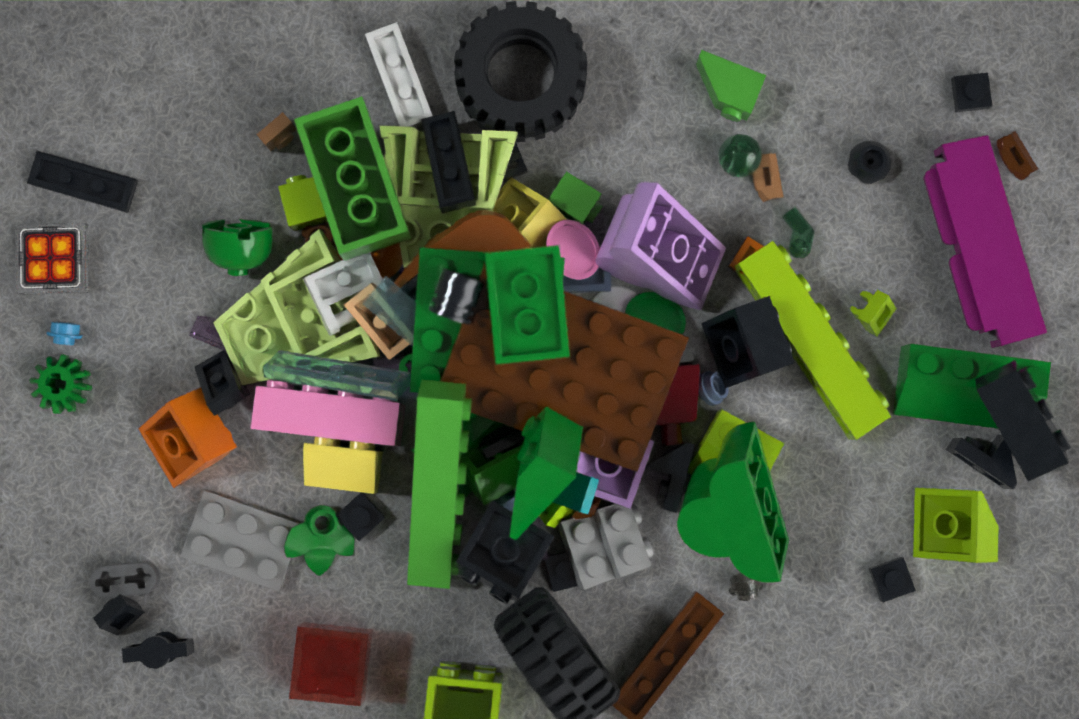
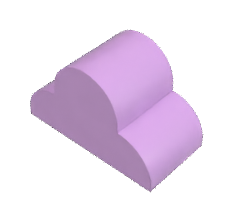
(660, 247)

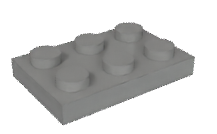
(239, 540)

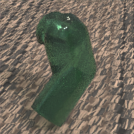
(802, 233)

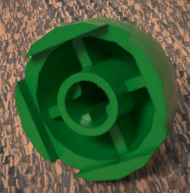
(237, 244)

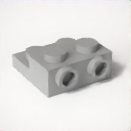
(605, 545)

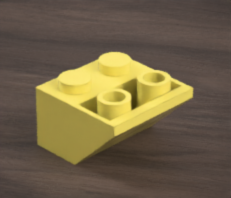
(342, 468)

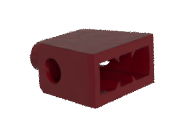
(679, 404)

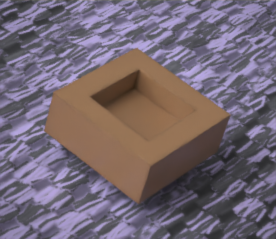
(277, 133)

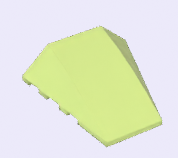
(414, 183)
(285, 318)

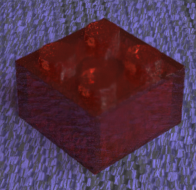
(330, 664)

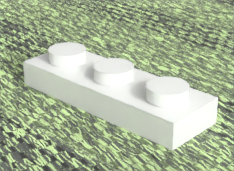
(398, 75)

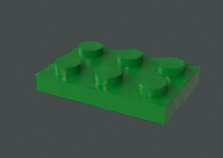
(527, 304)

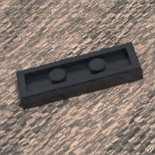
(448, 162)
(82, 181)

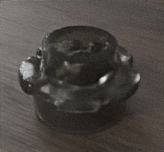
(744, 587)

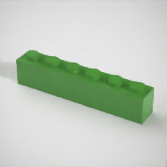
(436, 483)

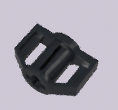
(158, 650)

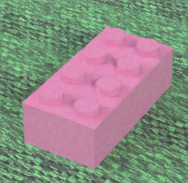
(326, 415)

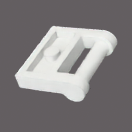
(338, 283)

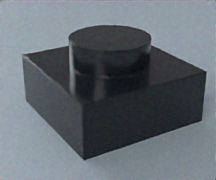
(971, 92)
(360, 516)
(560, 572)
(892, 579)
(118, 614)

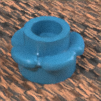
(64, 333)

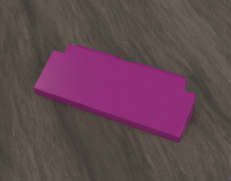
(989, 258)

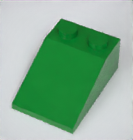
(546, 465)

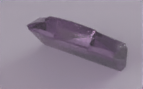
(206, 332)

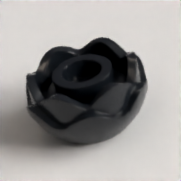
(867, 172)

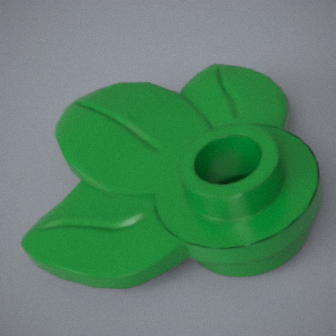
(316, 544)

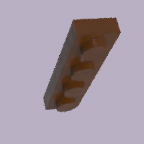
(667, 656)

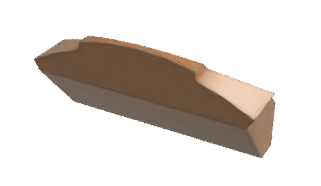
(767, 178)

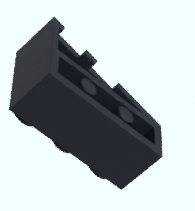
(1023, 420)

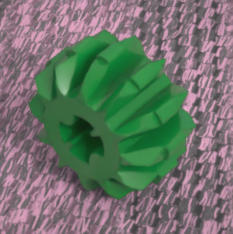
(56, 397)

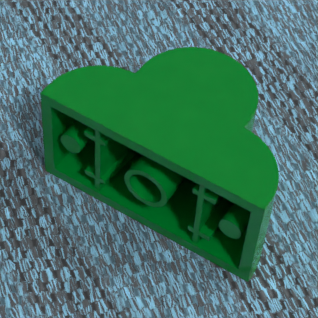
(735, 508)

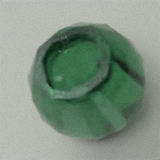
(740, 155)

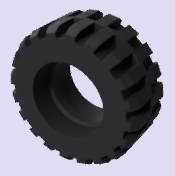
(528, 27)
(555, 657)

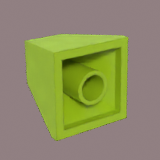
(954, 526)

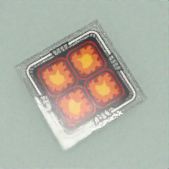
(51, 258)

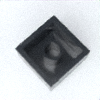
(748, 342)

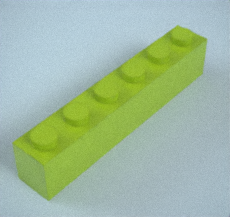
(813, 342)

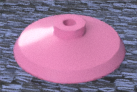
(577, 246)

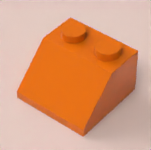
(186, 437)

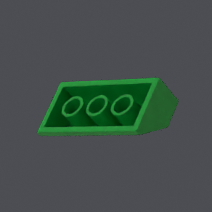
(942, 384)

